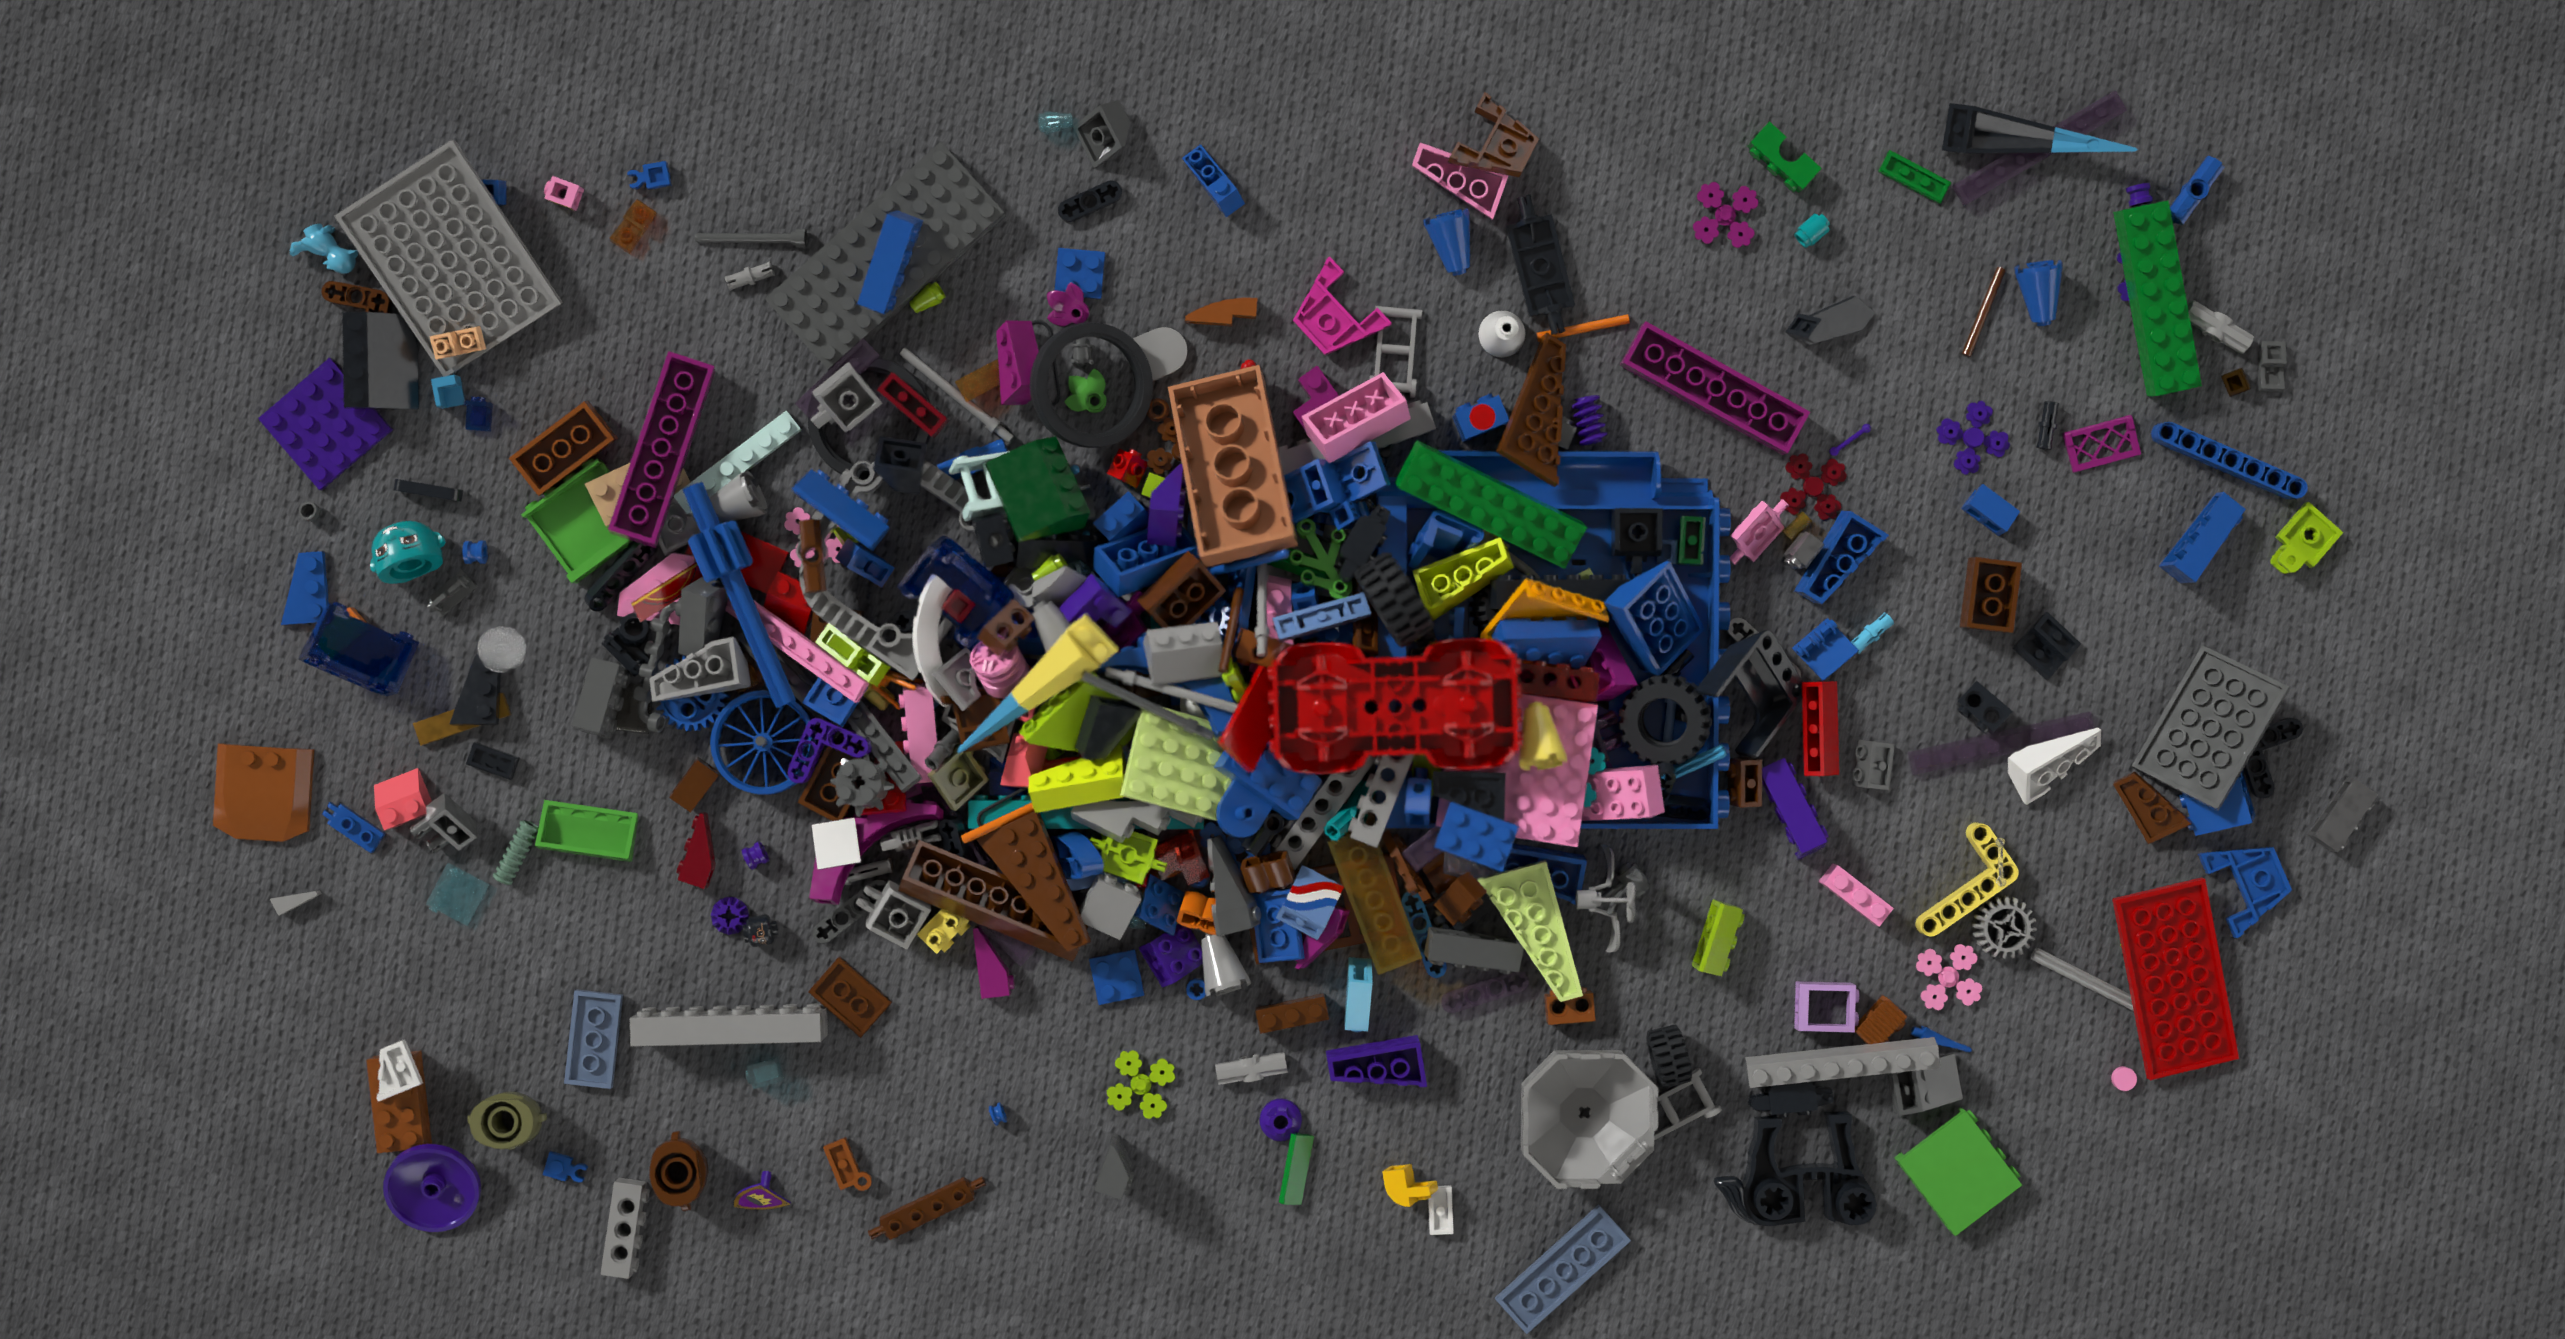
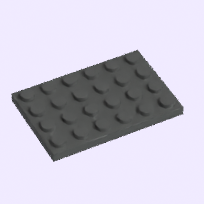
(2210, 727)

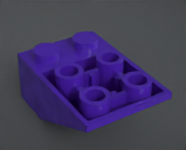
(1167, 509)

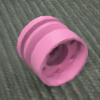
(1001, 673)

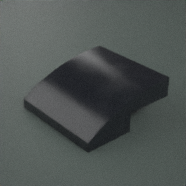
(2046, 645)

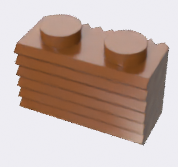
(1880, 1022)

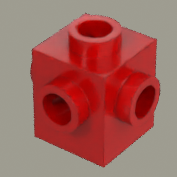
(1128, 467)

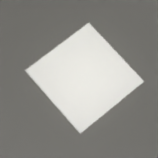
(836, 843)

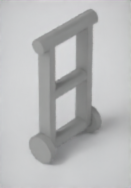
(1410, 385)
(1708, 1111)

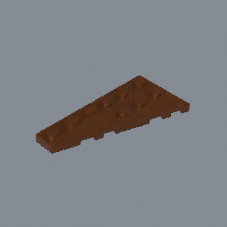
(1536, 420)

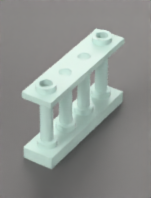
(977, 507)

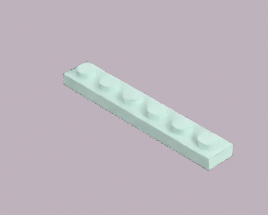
(744, 456)

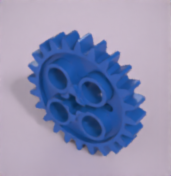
(677, 709)

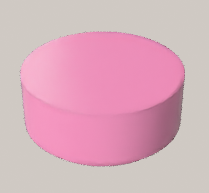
(2124, 1078)

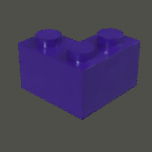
(1096, 601)

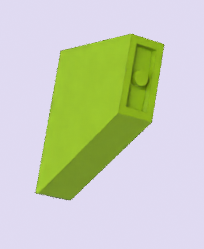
(1061, 718)

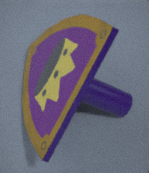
(760, 1196)

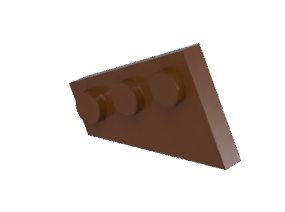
(2149, 809)

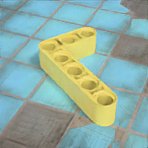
(1974, 887)

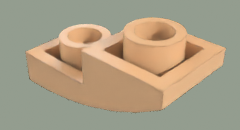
(457, 342)

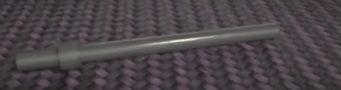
(1189, 725)

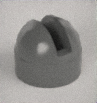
(308, 508)

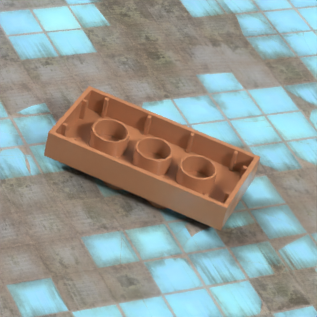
(1232, 466)

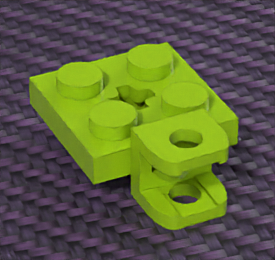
(2296, 548)

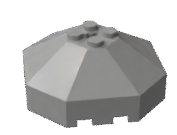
(1594, 1148)

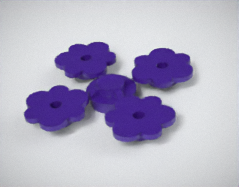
(1973, 437)

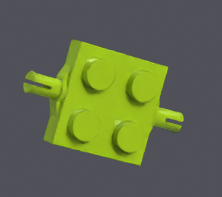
(1131, 858)

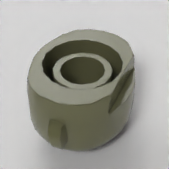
(489, 1128)

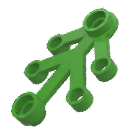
(1323, 563)

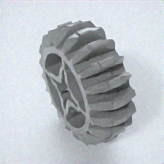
(2008, 919)

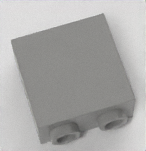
(1109, 905)

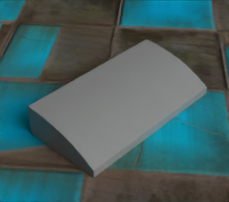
(1059, 587)

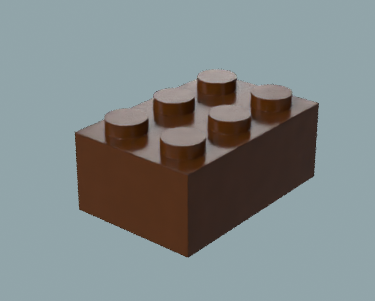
(1181, 593)
(1990, 594)
(820, 793)

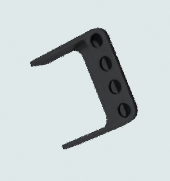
(1767, 681)

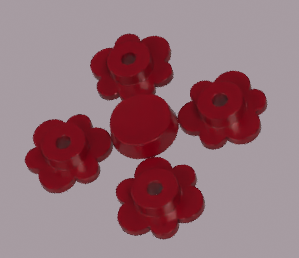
(1813, 486)

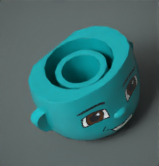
(406, 552)

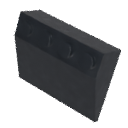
(379, 362)

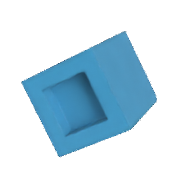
(448, 391)

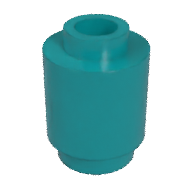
(1812, 230)

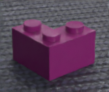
(1317, 389)

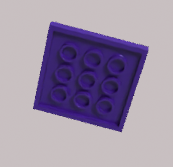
(319, 430)

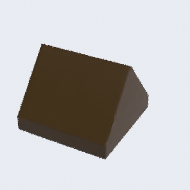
(2236, 382)

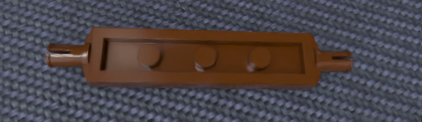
(927, 1208)

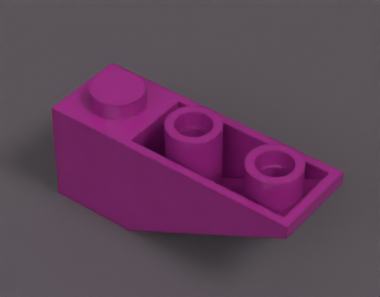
(1333, 930)

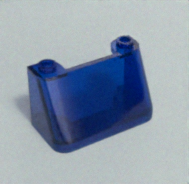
(963, 573)
(359, 651)

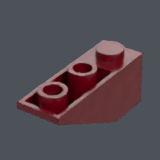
(700, 859)

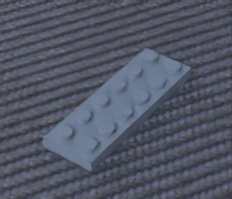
(1562, 1269)

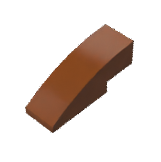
(1222, 312)

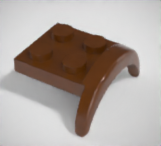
(974, 716)

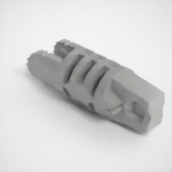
(909, 837)

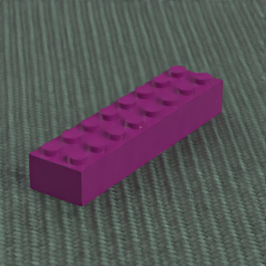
(1714, 388)
(662, 449)

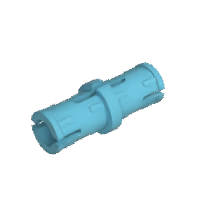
(1872, 632)

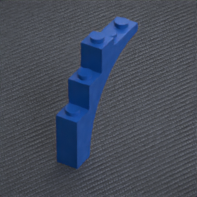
(1135, 660)

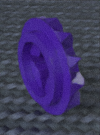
(737, 907)

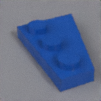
(307, 590)

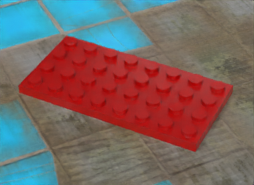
(2175, 978)

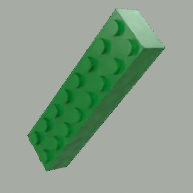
(2157, 298)
(1490, 504)

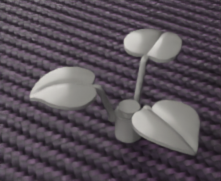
(1591, 899)

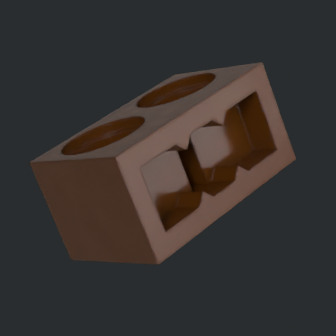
(1004, 626)

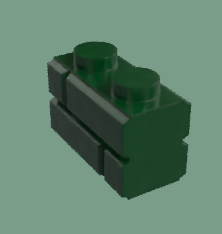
(1691, 541)

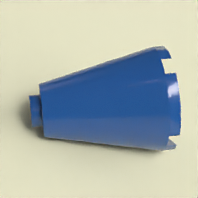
(1451, 239)
(2040, 289)

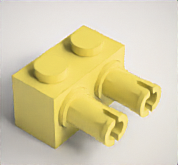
(942, 929)

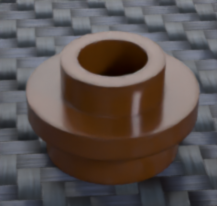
(1165, 410)

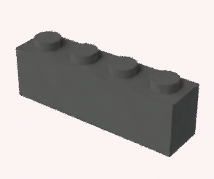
(1473, 950)

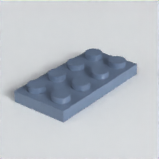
(593, 1039)

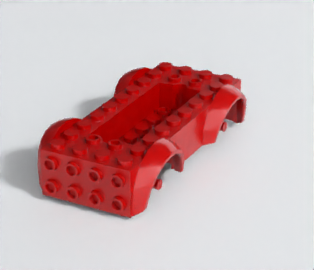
(1466, 721)

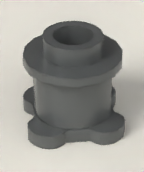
(1082, 353)

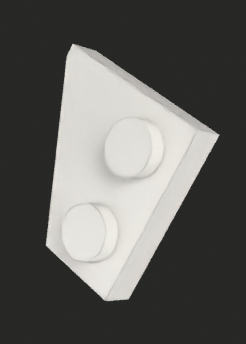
(397, 1070)

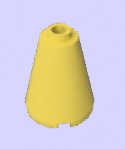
(1540, 739)

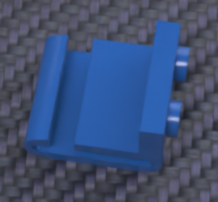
(1441, 536)

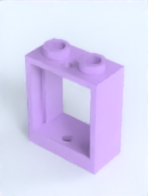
(1802, 1006)

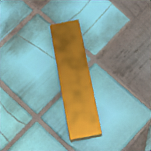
(439, 727)

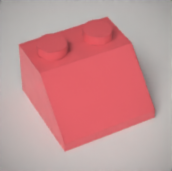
(401, 799)

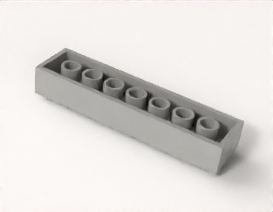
(728, 1026)

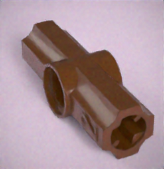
(812, 540)

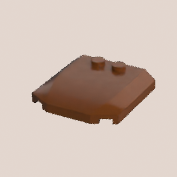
(263, 791)

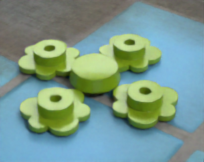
(1140, 1084)

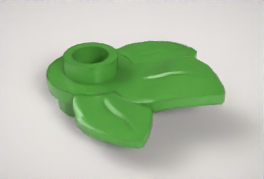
(1084, 390)

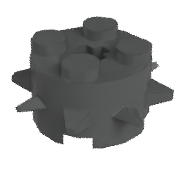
(866, 795)

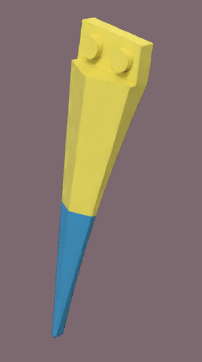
(1077, 651)

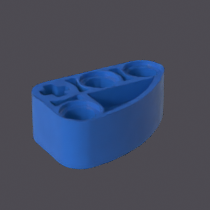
(1077, 855)

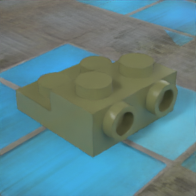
(958, 778)

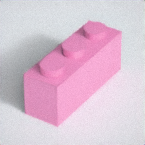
(1856, 895)

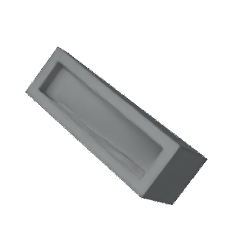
(287, 903)

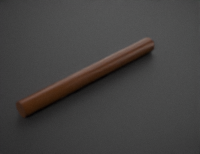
(1983, 312)
(1231, 630)

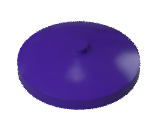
(432, 1188)

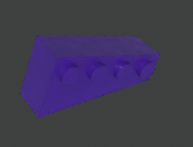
(1793, 808)
(1380, 1062)

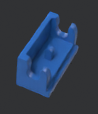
(1990, 510)

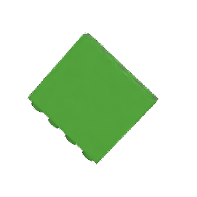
(573, 525)
(1959, 1172)

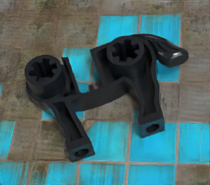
(1777, 1195)

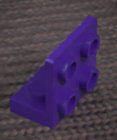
(1173, 956)

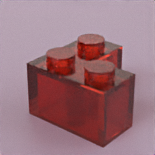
(1182, 856)

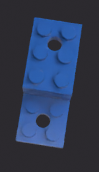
(1326, 485)

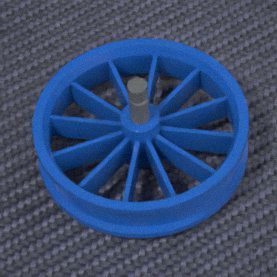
(763, 743)

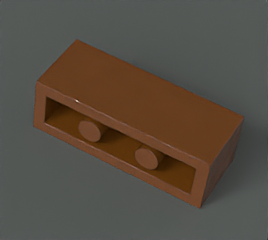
(1291, 1013)

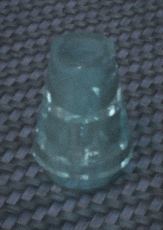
(1054, 121)

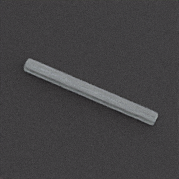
(2082, 978)

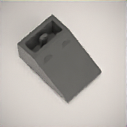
(1925, 1089)

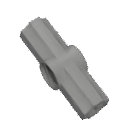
(2219, 327)
(1251, 1068)

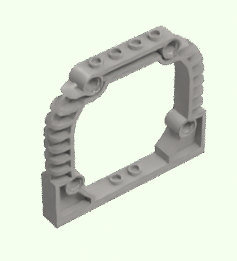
(899, 652)

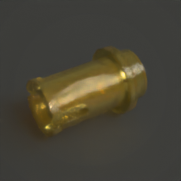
(1797, 526)

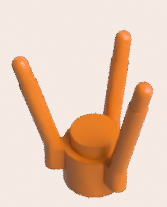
(891, 676)

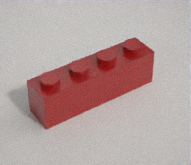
(1820, 728)

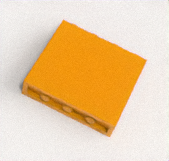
(1539, 600)

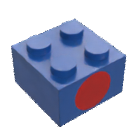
(1480, 418)

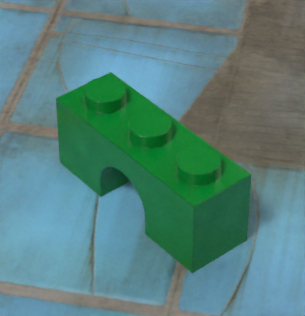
(1766, 147)

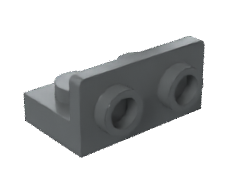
(1873, 764)

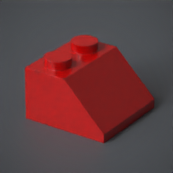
(788, 602)

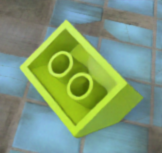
(1718, 938)

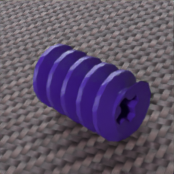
(1589, 420)

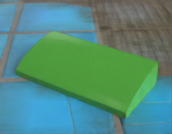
(587, 830)

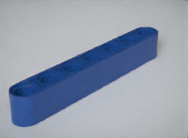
(2239, 460)

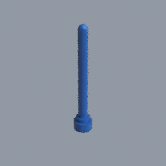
(1248, 562)

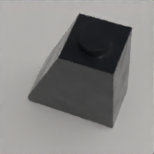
(1104, 726)

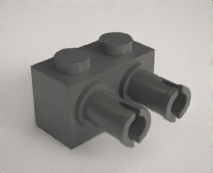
(449, 821)

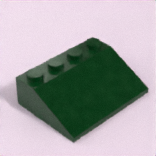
(1038, 490)

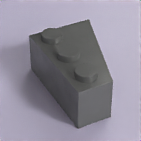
(701, 614)

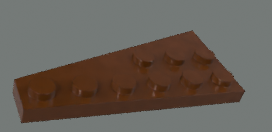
(1031, 865)

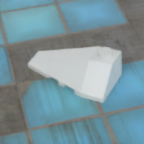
(2042, 762)

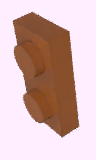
(845, 1166)

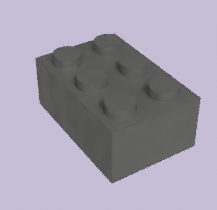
(601, 698)

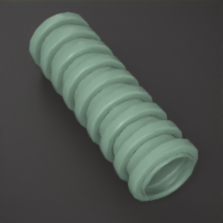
(516, 852)

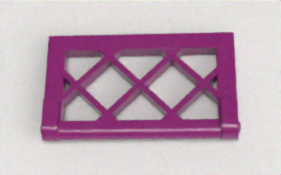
(2130, 432)

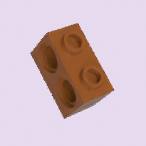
(1569, 1013)

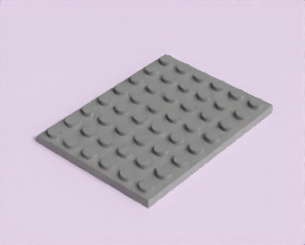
(448, 254)

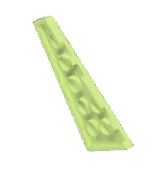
(1533, 914)

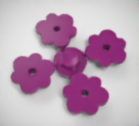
(1725, 214)

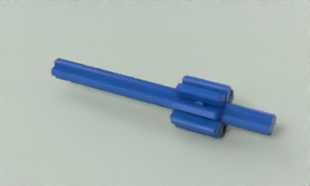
(722, 555)

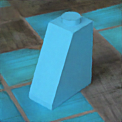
(1358, 994)

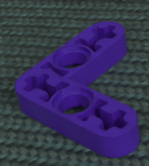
(825, 737)

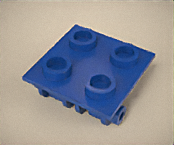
(1825, 649)
(1160, 905)

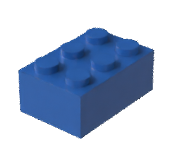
(1476, 836)

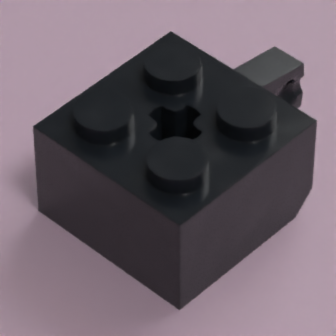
(1625, 543)

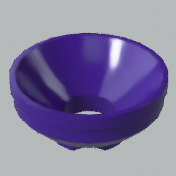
(1280, 1107)

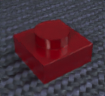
(958, 606)

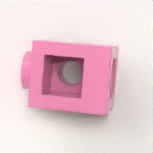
(572, 198)

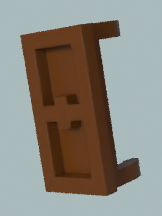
(694, 784)

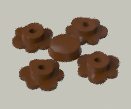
(1166, 457)

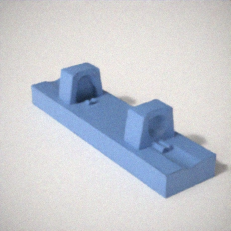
(1321, 617)

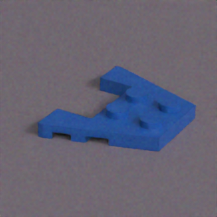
(2258, 879)

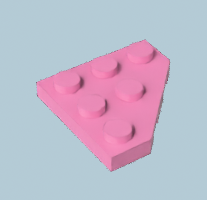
(657, 575)

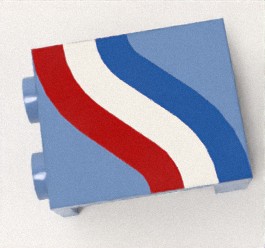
(1310, 902)

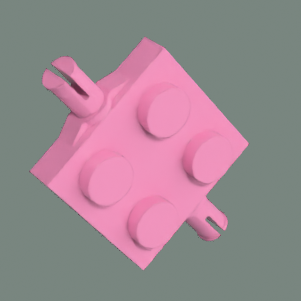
(1757, 531)

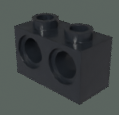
(1988, 703)

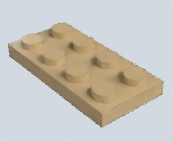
(607, 488)

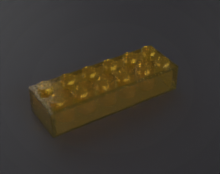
(1375, 903)

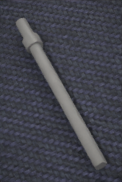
(992, 424)
(1262, 630)
(1130, 678)

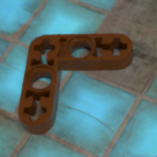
(367, 301)

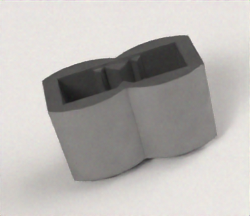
(1802, 551)

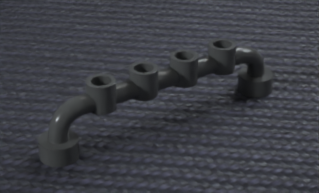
(661, 625)

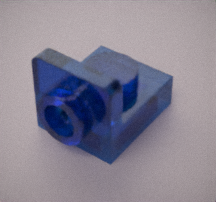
(478, 414)

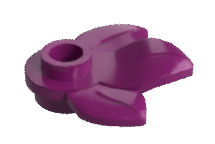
(1064, 304)

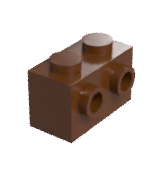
(1745, 782)

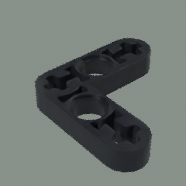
(2254, 784)
(1692, 807)

